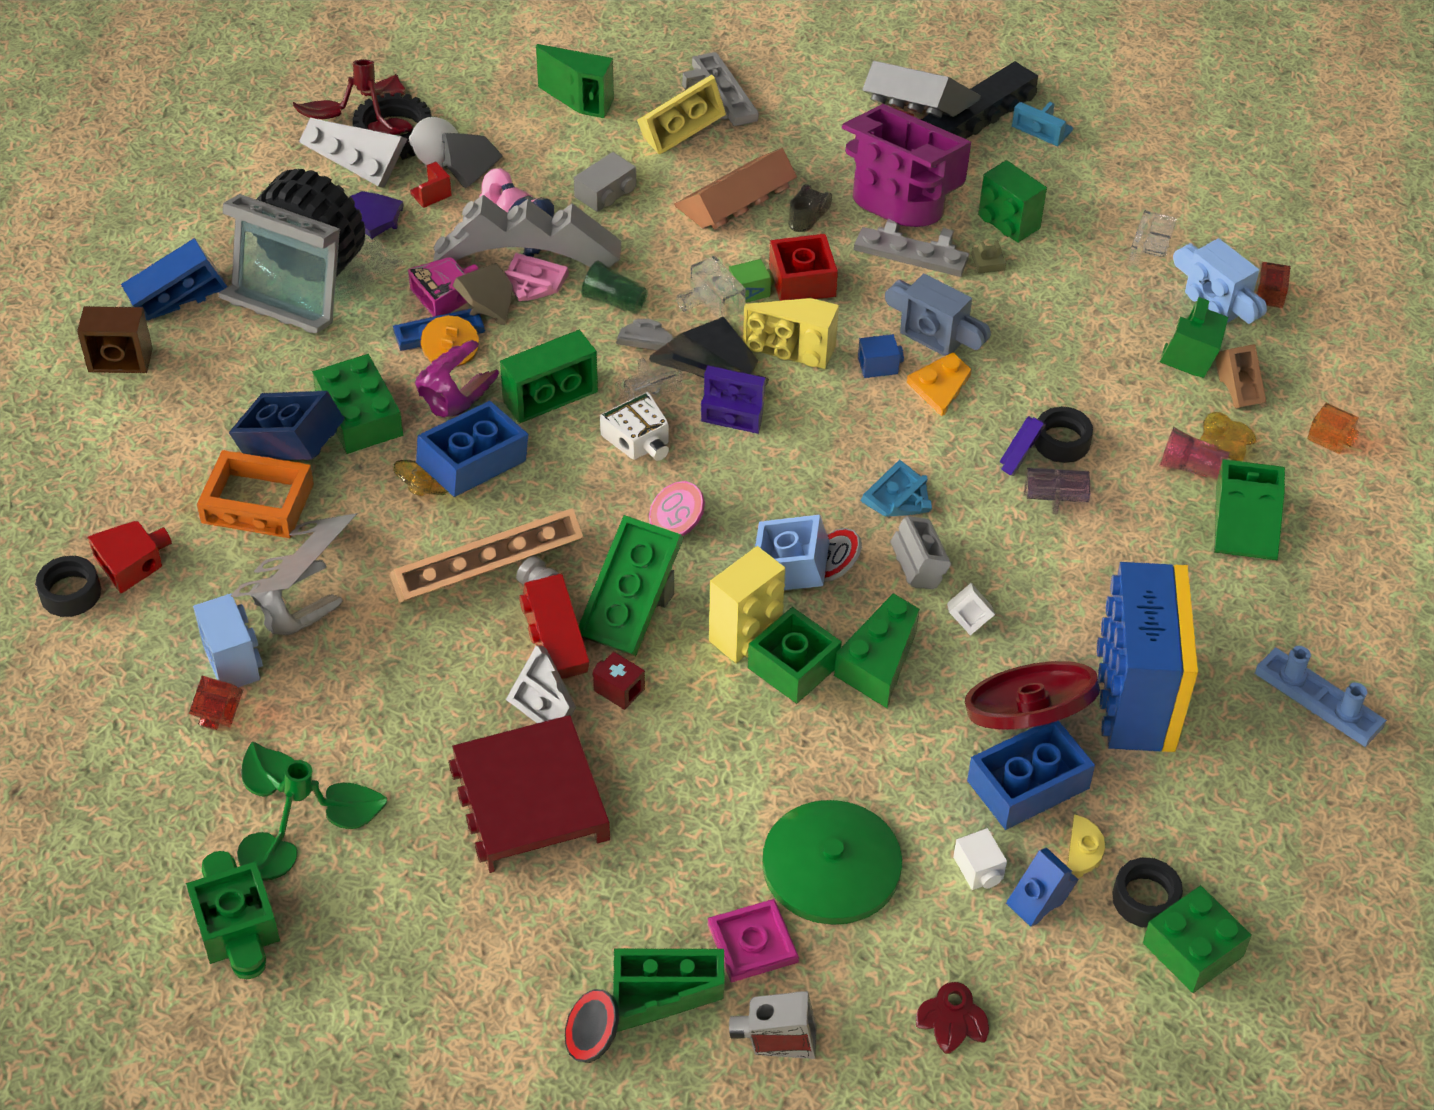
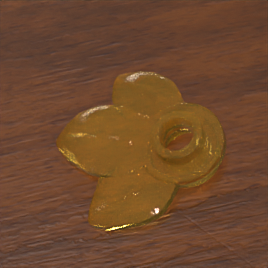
(1231, 436)

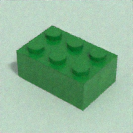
(549, 376)
(363, 401)

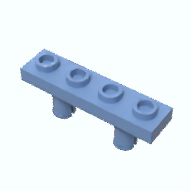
(1336, 707)

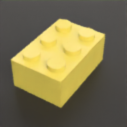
(745, 602)

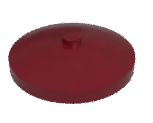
(1032, 695)

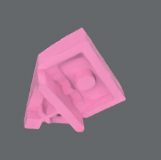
(535, 277)

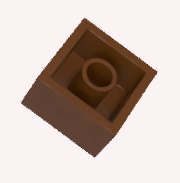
(115, 339)

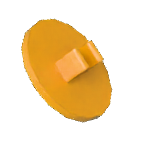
(446, 333)

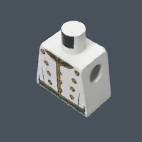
(637, 428)

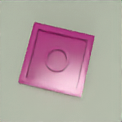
(753, 940)

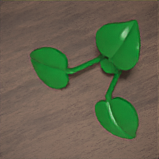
(270, 770)

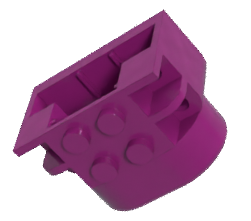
(904, 165)

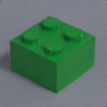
(1012, 201)
(793, 654)
(1196, 938)

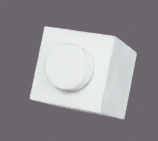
(980, 859)

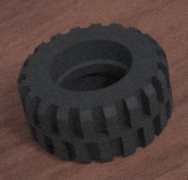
(322, 201)

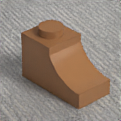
(1242, 375)

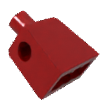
(128, 553)

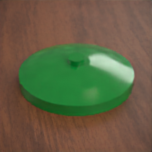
(832, 862)

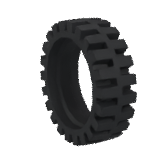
(393, 107)

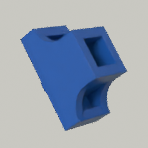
(1042, 887)

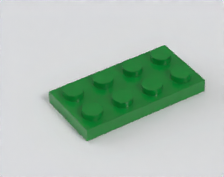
(630, 585)

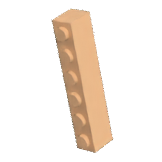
(485, 555)

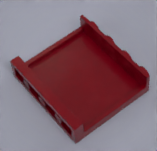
(528, 790)

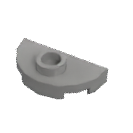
(644, 334)

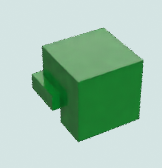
(1196, 340)

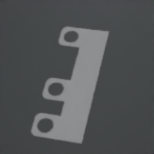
(295, 565)

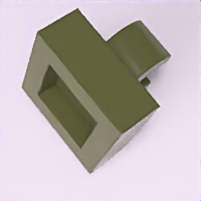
(988, 258)

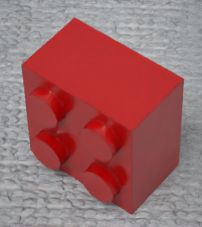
(803, 267)

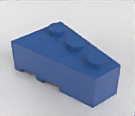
(174, 280)

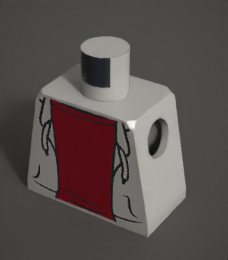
(778, 1025)

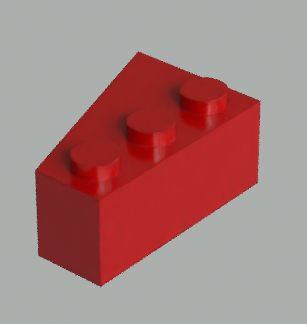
(554, 624)

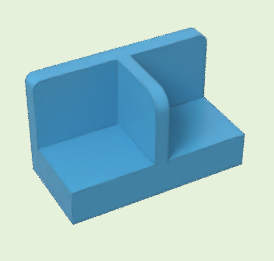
(1041, 123)

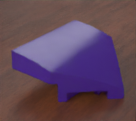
(377, 212)
(1021, 445)

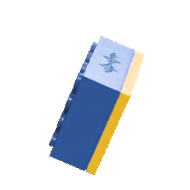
(1147, 657)

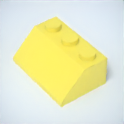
(682, 115)

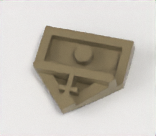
(487, 292)

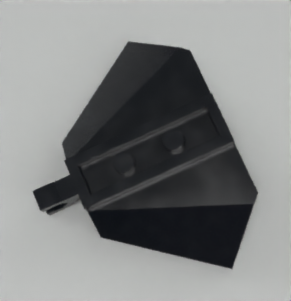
(705, 345)

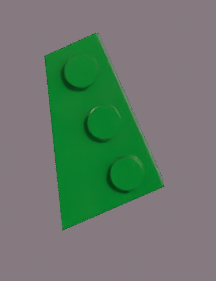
(664, 982)

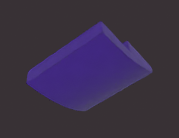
(733, 399)

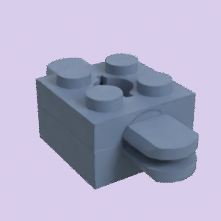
(936, 315)

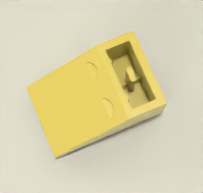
(792, 330)

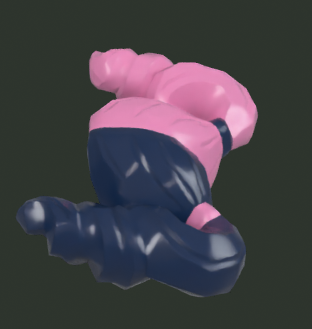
(511, 196)

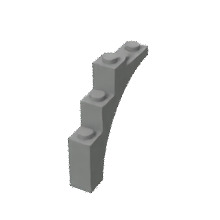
(528, 226)

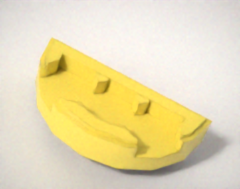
(1085, 847)

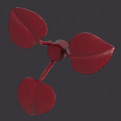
(364, 81)

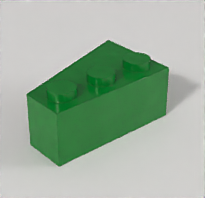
(878, 650)

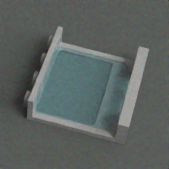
(282, 264)

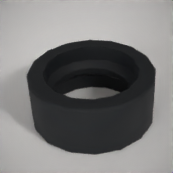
(1060, 450)
(74, 603)
(1145, 869)

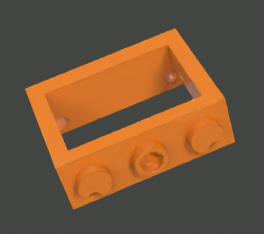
(251, 516)

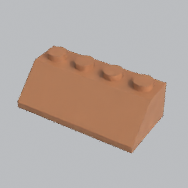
(738, 189)

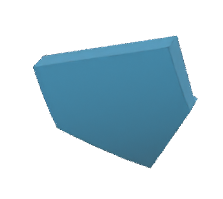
(899, 492)

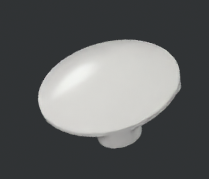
(427, 139)

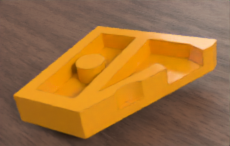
(940, 381)

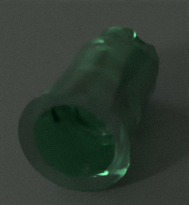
(613, 288)

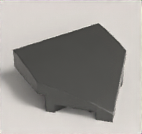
(468, 156)

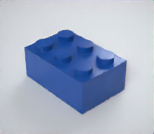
(471, 448)
(1030, 773)

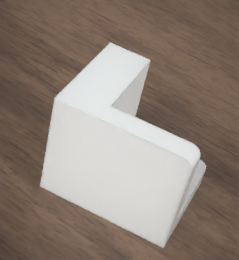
(970, 609)

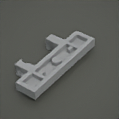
(735, 101)
(890, 244)

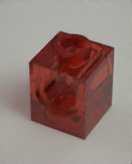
(215, 703)

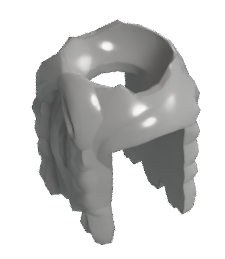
(277, 616)

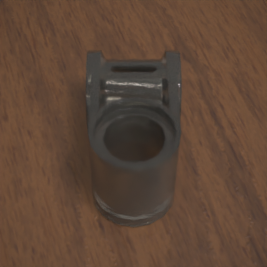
(808, 208)

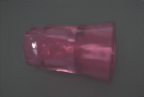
(1192, 455)

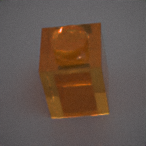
(1333, 428)

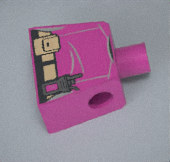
(434, 283)

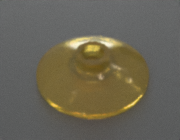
(417, 478)

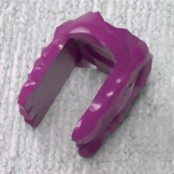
(437, 381)

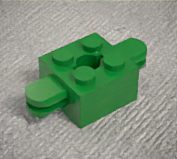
(233, 914)

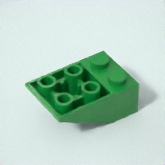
(576, 79)
(1249, 509)

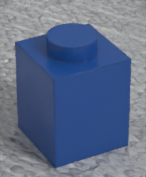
(879, 356)

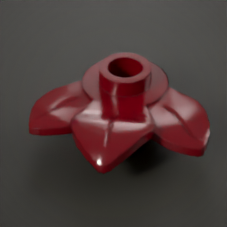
(951, 1021)

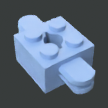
(1222, 278)

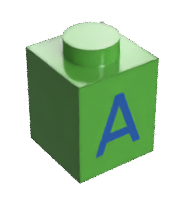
(754, 278)

